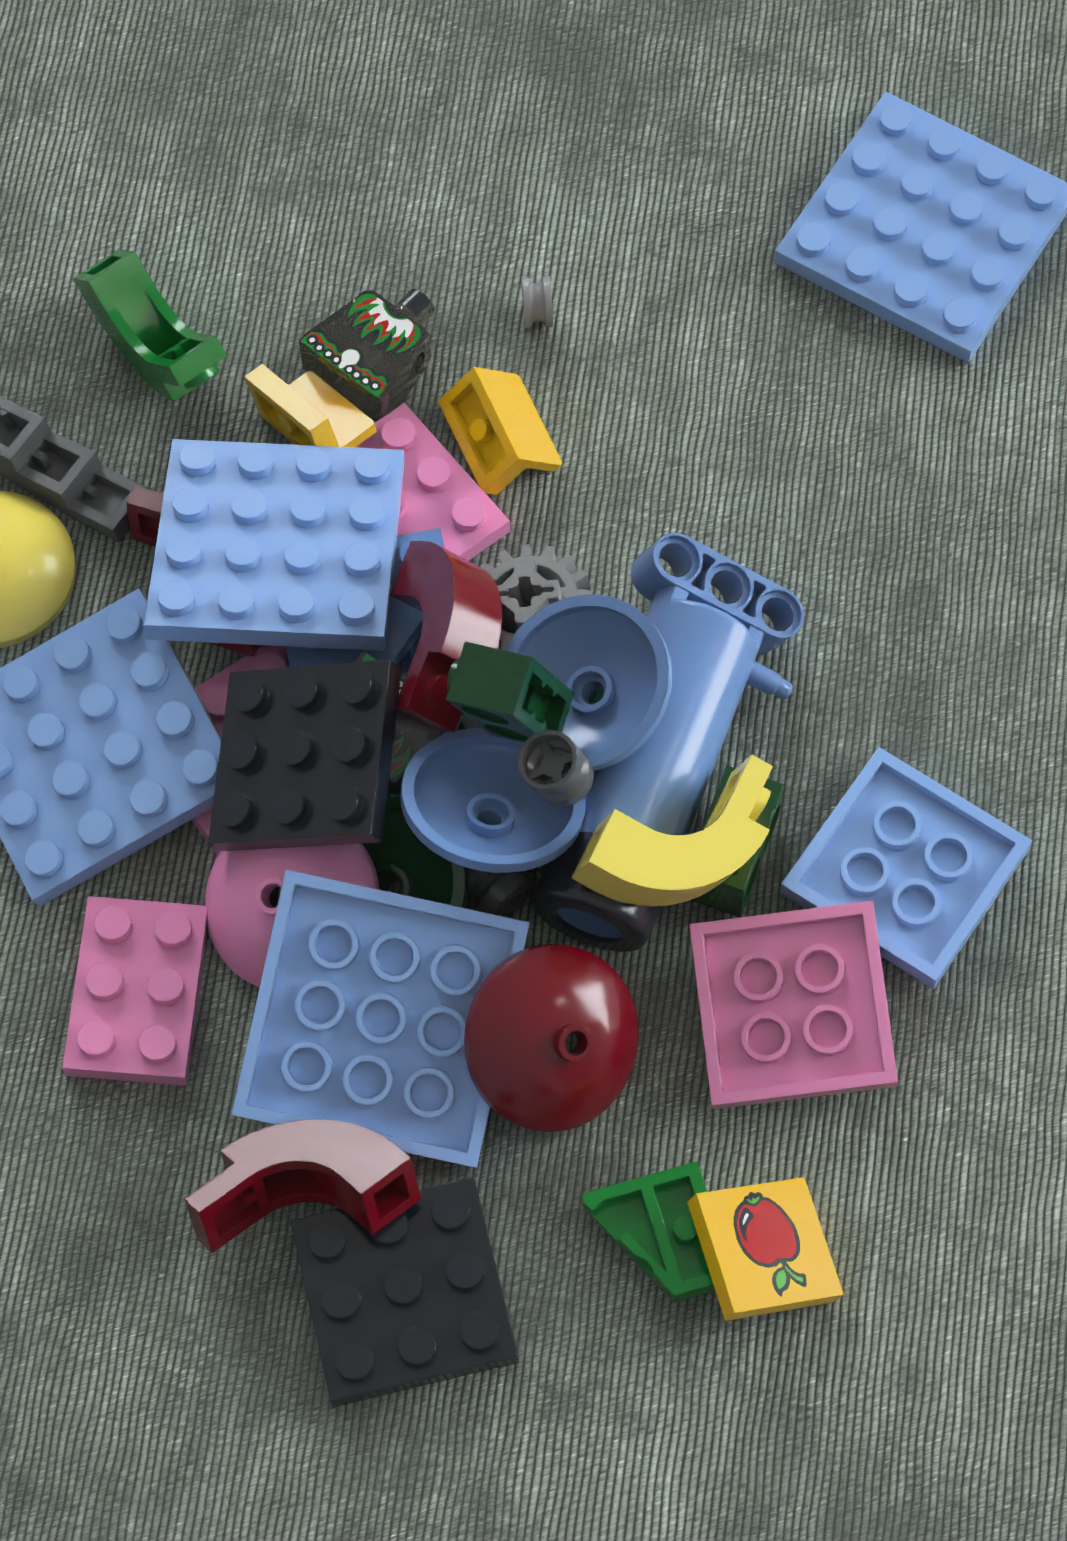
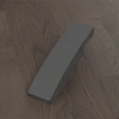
(62, 472)

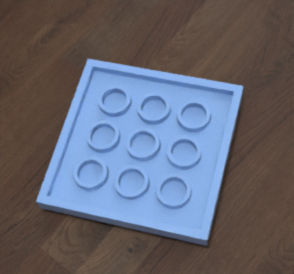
(925, 226)
(276, 545)
(99, 749)
(371, 1014)

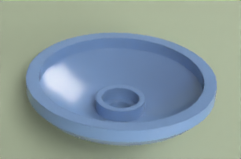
(609, 646)
(476, 808)

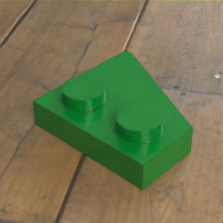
(655, 1227)

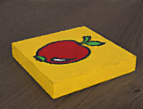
(764, 1248)

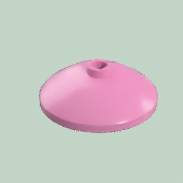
(240, 891)

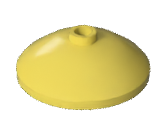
(34, 567)

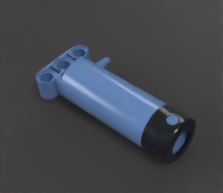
(666, 778)

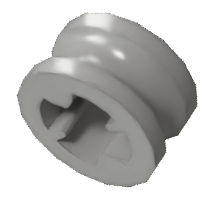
(537, 302)

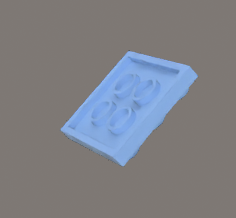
(919, 857)

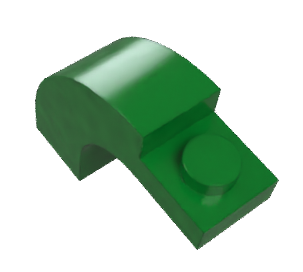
(146, 328)

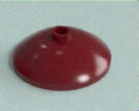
(520, 1033)

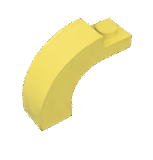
(663, 869)

